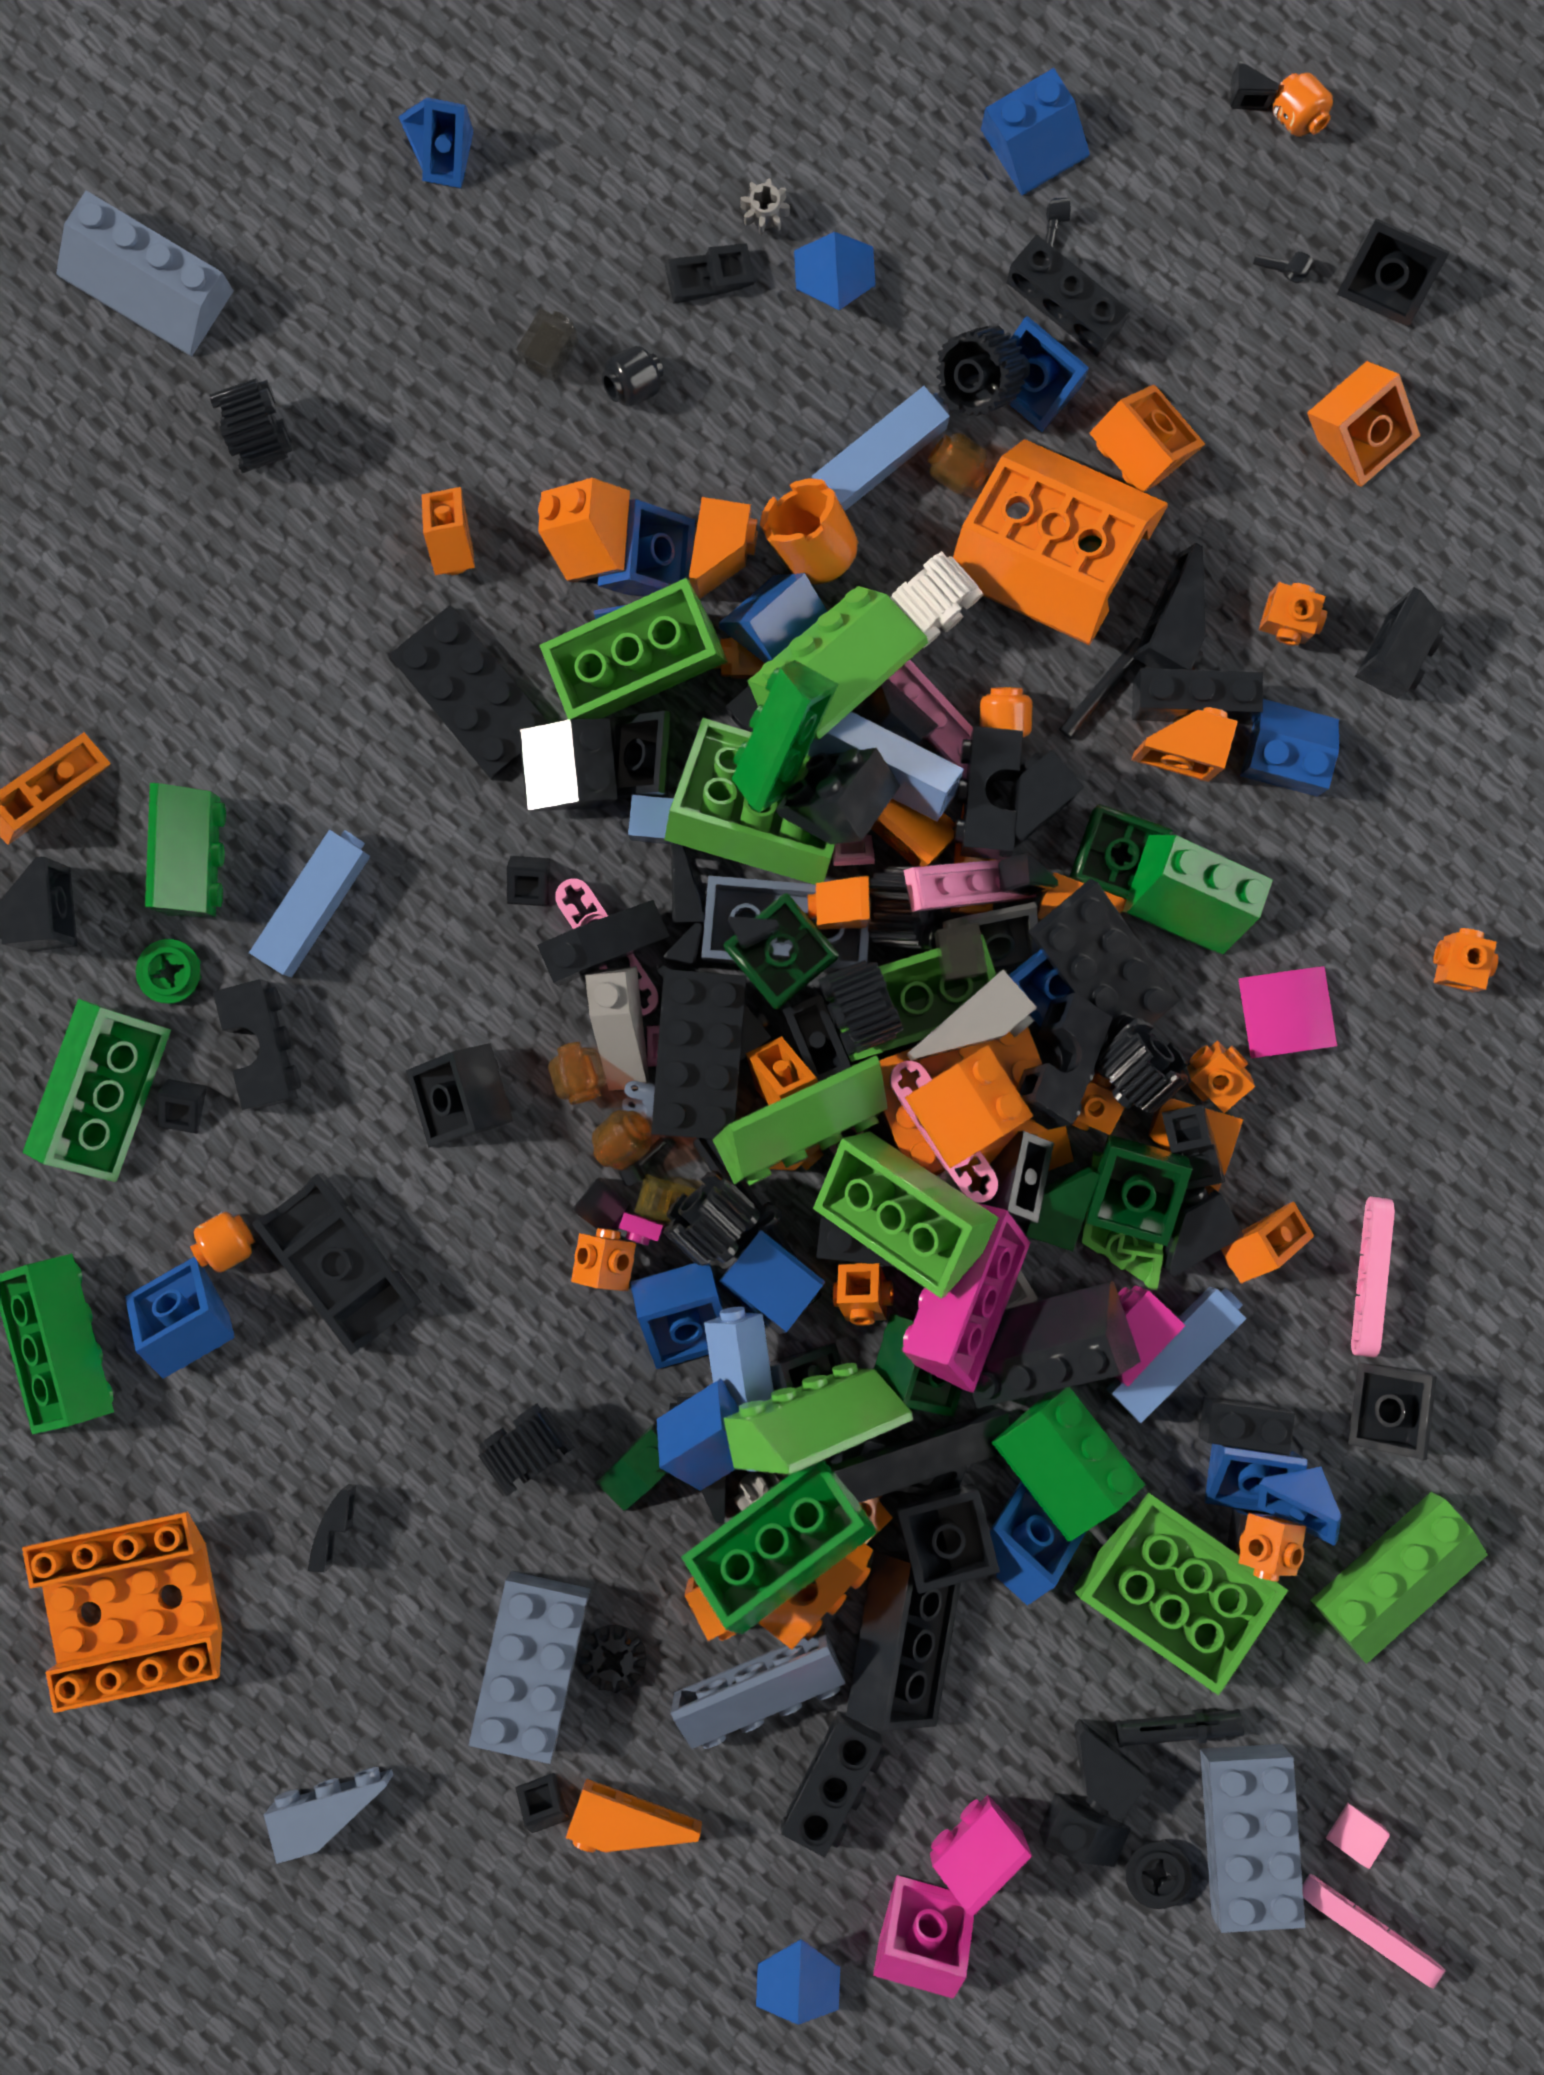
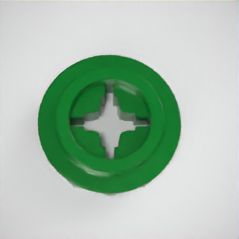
(152, 963)

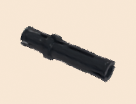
(1222, 1725)

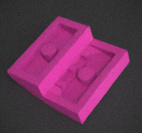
(1287, 1012)

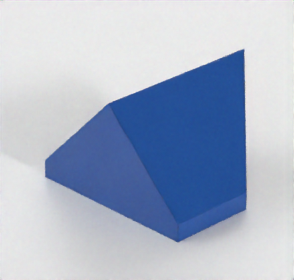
(440, 139)
(835, 269)
(1303, 1499)
(798, 1984)

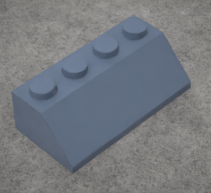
(140, 274)
(756, 1690)

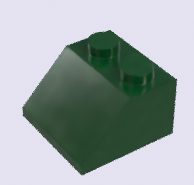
(1139, 1190)
(911, 1383)

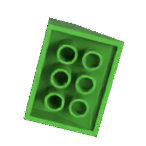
(718, 819)
(1179, 1592)

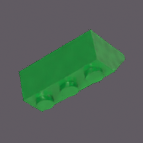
(781, 733)
(184, 851)
(1195, 893)
(1068, 1463)

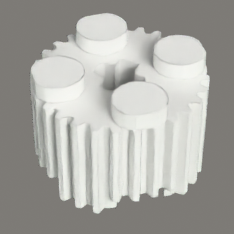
(937, 595)

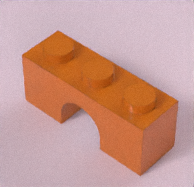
(803, 1612)

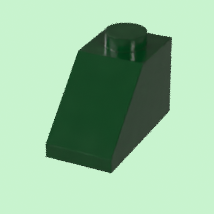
(1064, 1208)
(634, 1471)

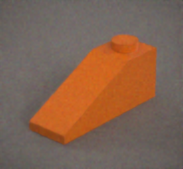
(48, 786)
(619, 1822)

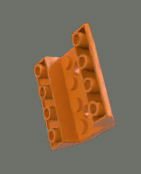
(1037, 559)
(139, 1639)

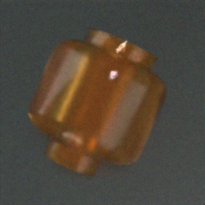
(958, 463)
(577, 1073)
(621, 1139)

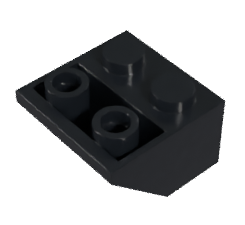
(840, 795)

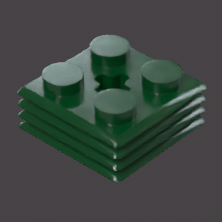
(1106, 833)
(808, 956)

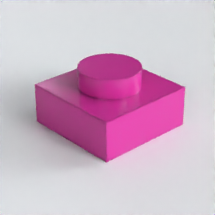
(640, 1228)

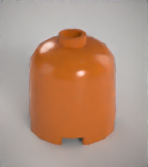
(810, 531)

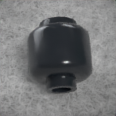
(632, 376)

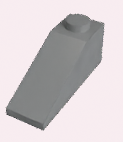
(983, 1018)
(618, 1025)

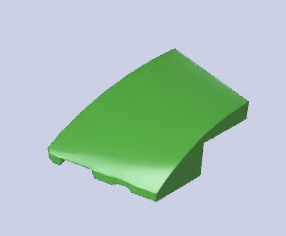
(1126, 1252)

